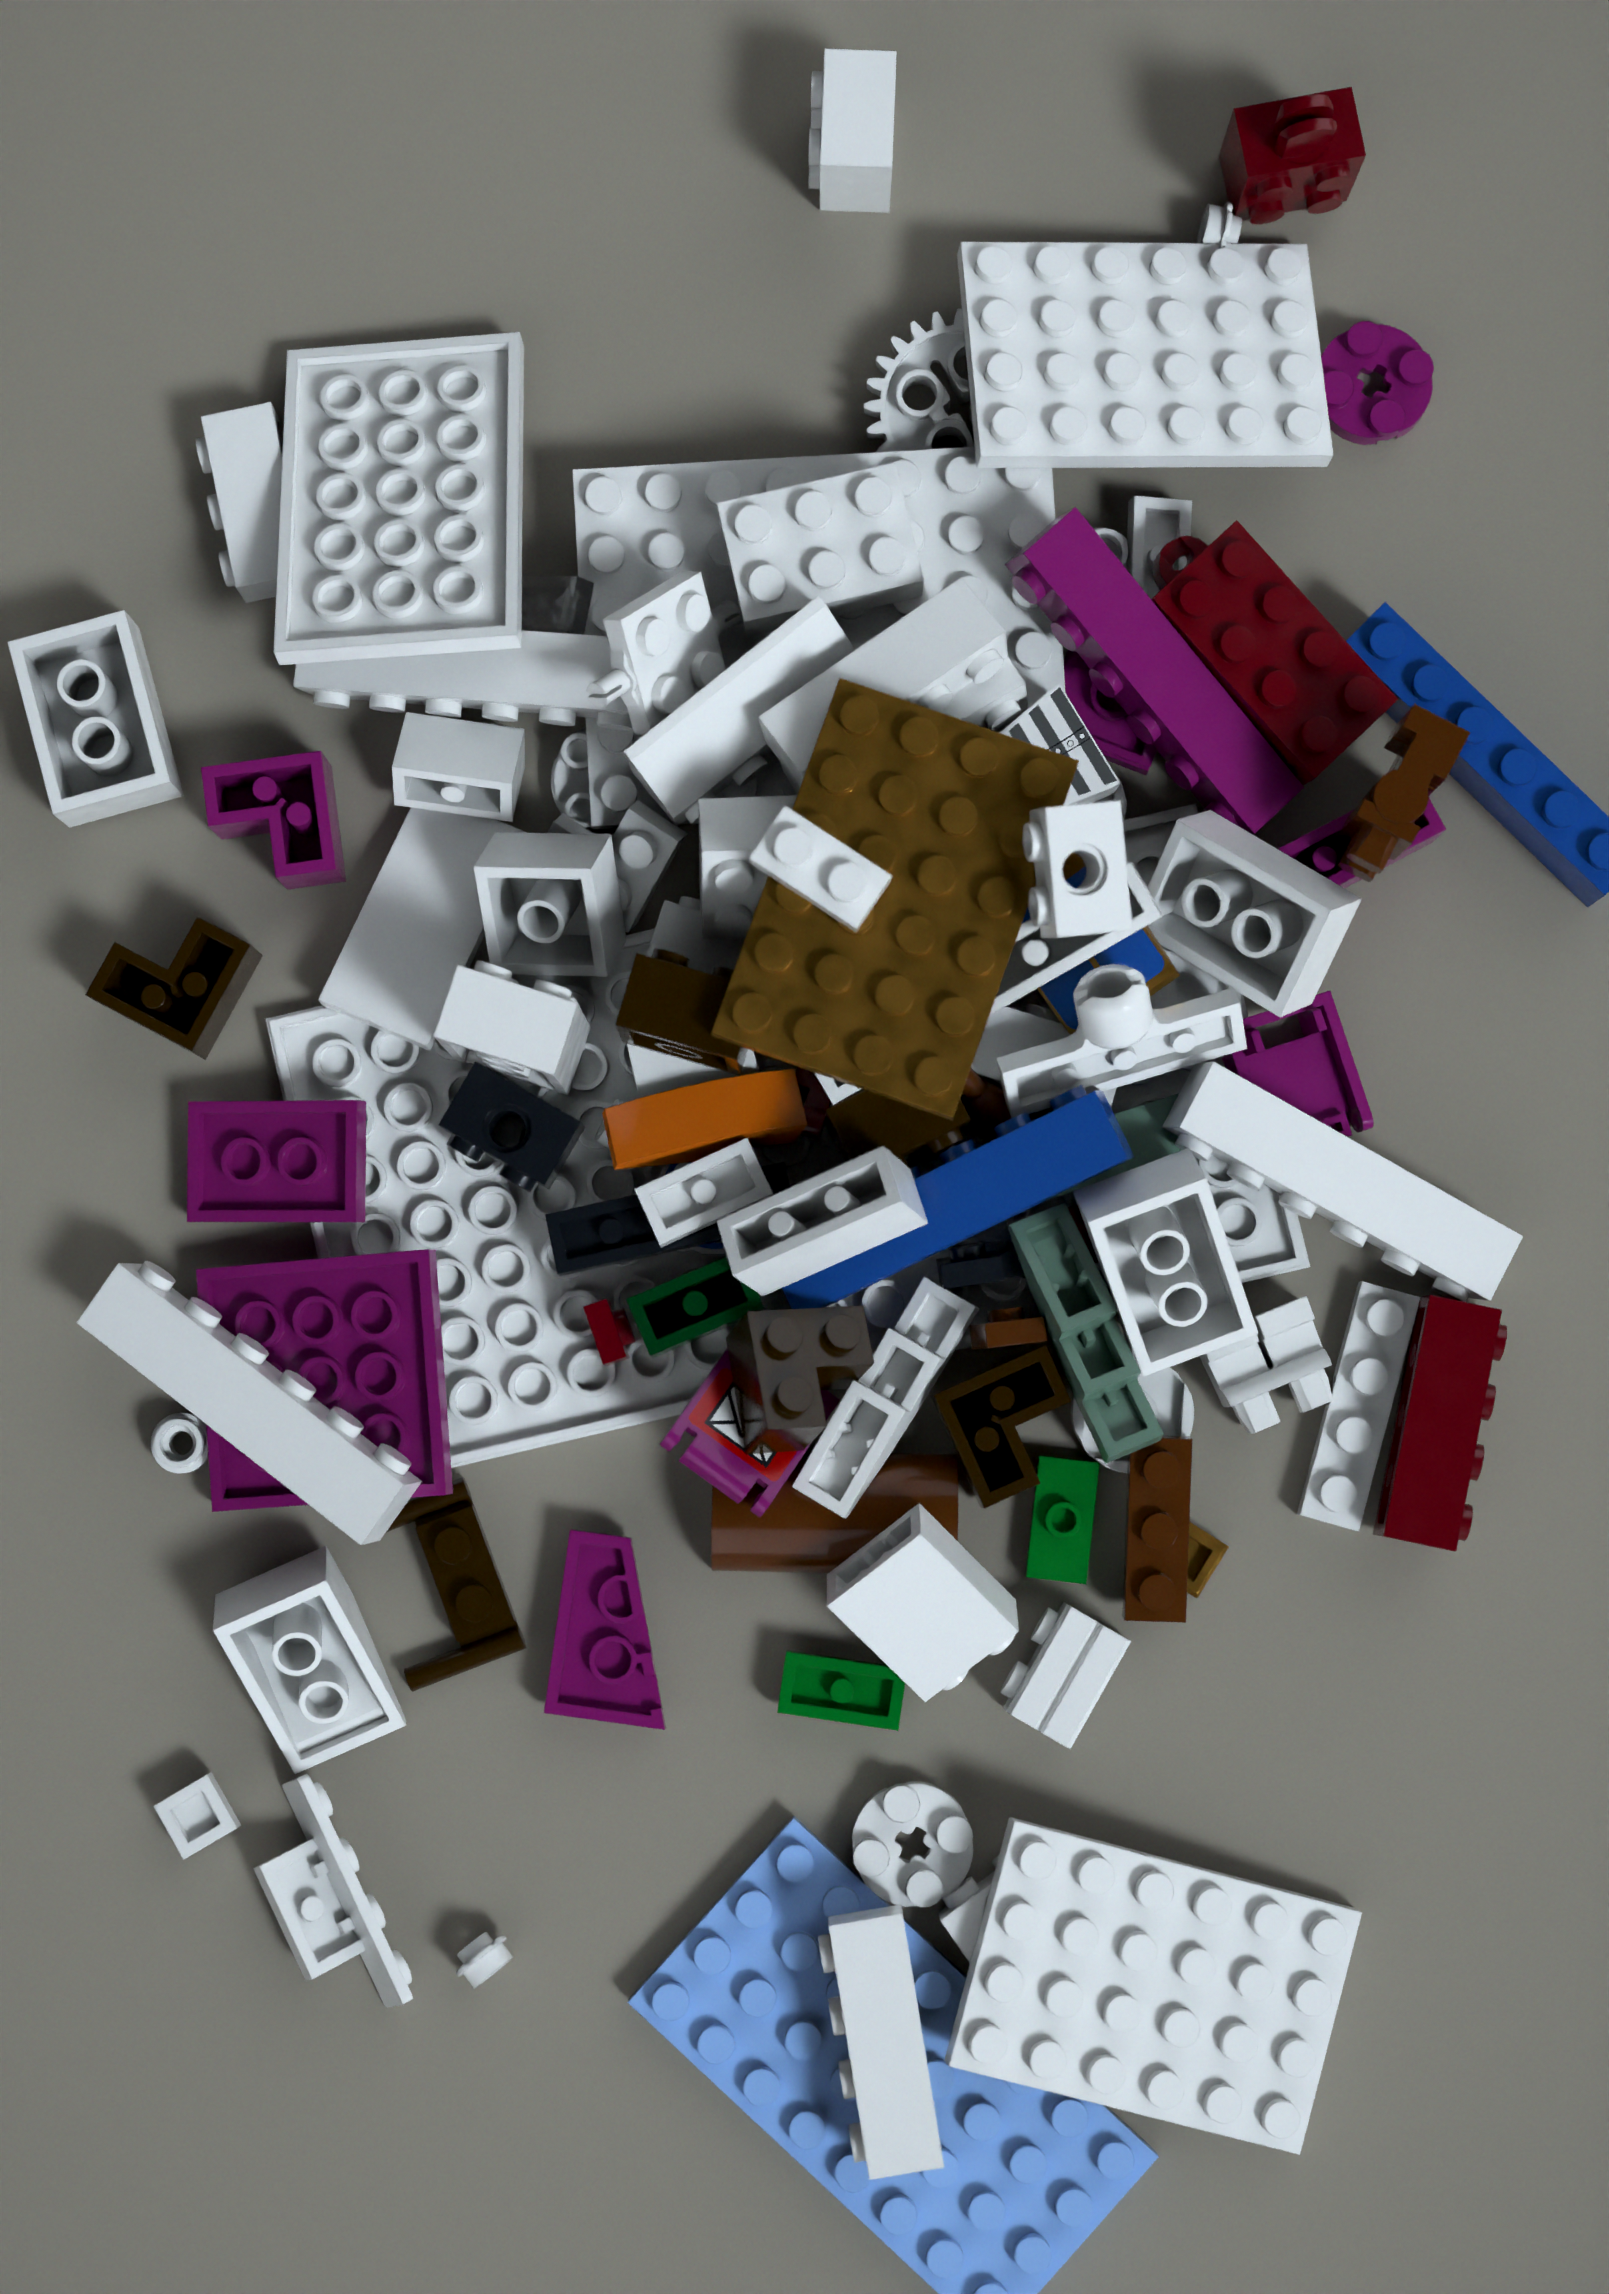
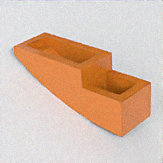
(705, 1118)

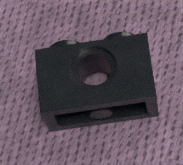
(489, 1098)

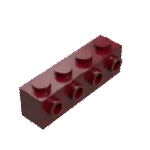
(1439, 1423)

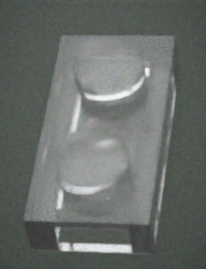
(555, 603)

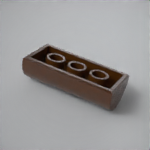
(809, 1538)

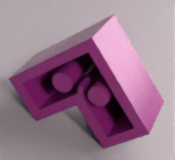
(289, 800)

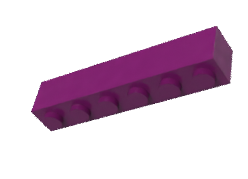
(1151, 673)

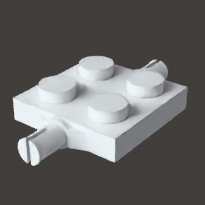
(663, 649)

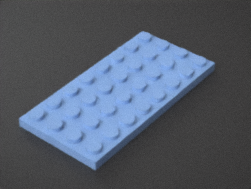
(753, 2014)

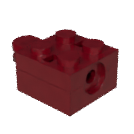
(1292, 155)

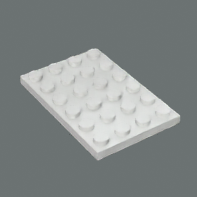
(1143, 355)
(401, 500)
(1153, 1986)

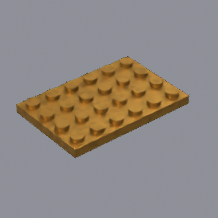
(918, 979)

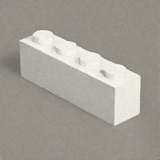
(914, 659)
(884, 2042)

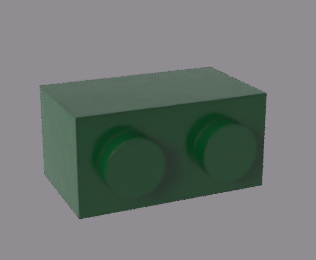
(691, 1307)

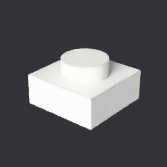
(197, 1815)

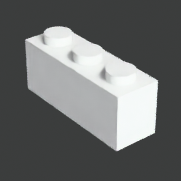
(246, 463)
(822, 1221)

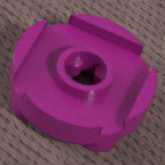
(1404, 370)

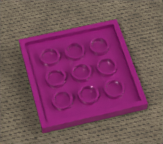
(364, 1340)

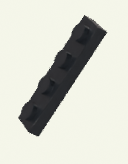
(621, 1231)

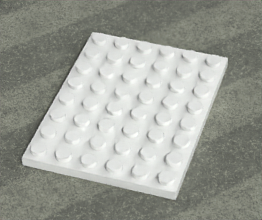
(664, 519)

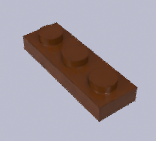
(1157, 1531)

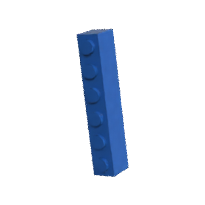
(1497, 760)
(985, 1188)

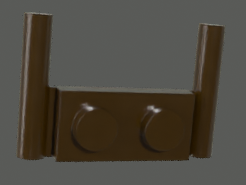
(466, 1584)

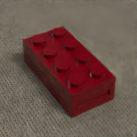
(1269, 648)

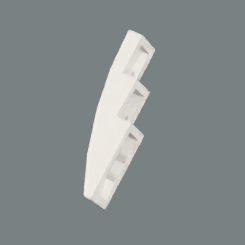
(885, 1398)

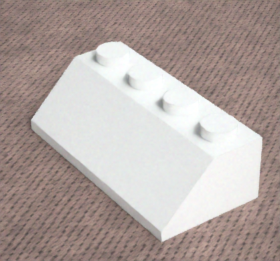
(718, 729)

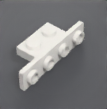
(323, 1903)

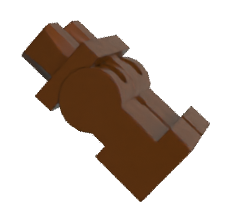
(1386, 815)

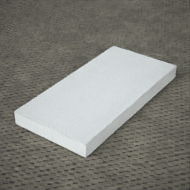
(414, 927)

